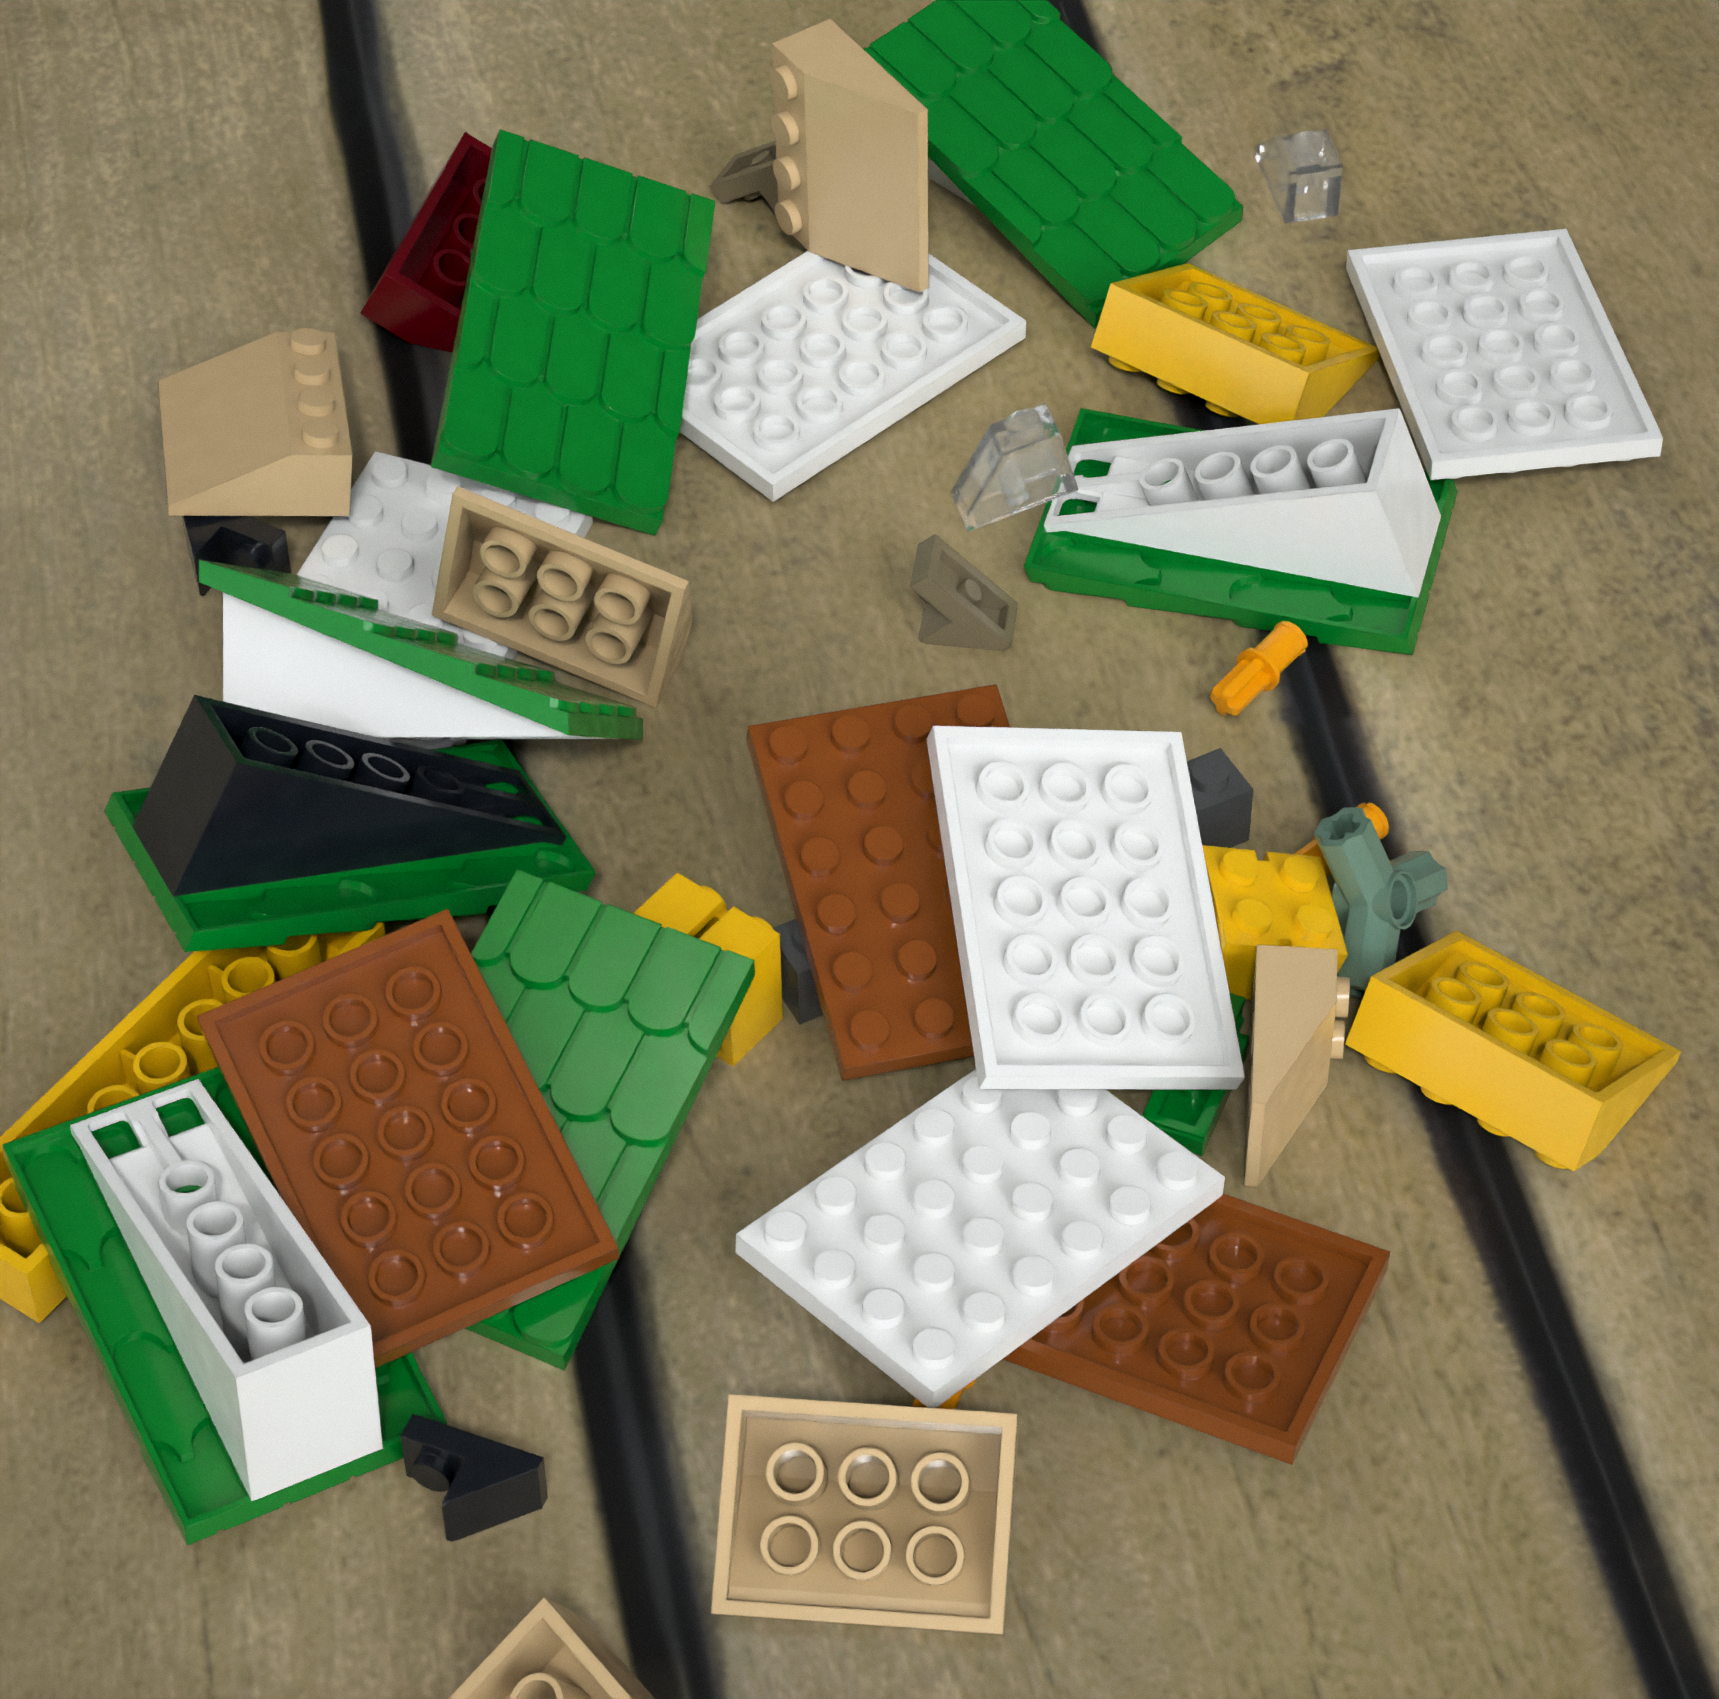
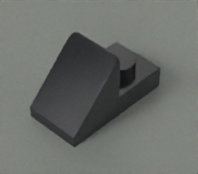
(235, 542)
(483, 1477)

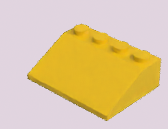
(1229, 346)
(1509, 1048)

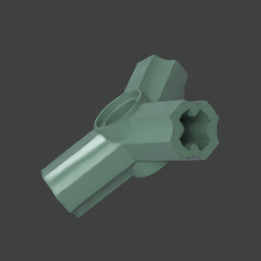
(1373, 893)

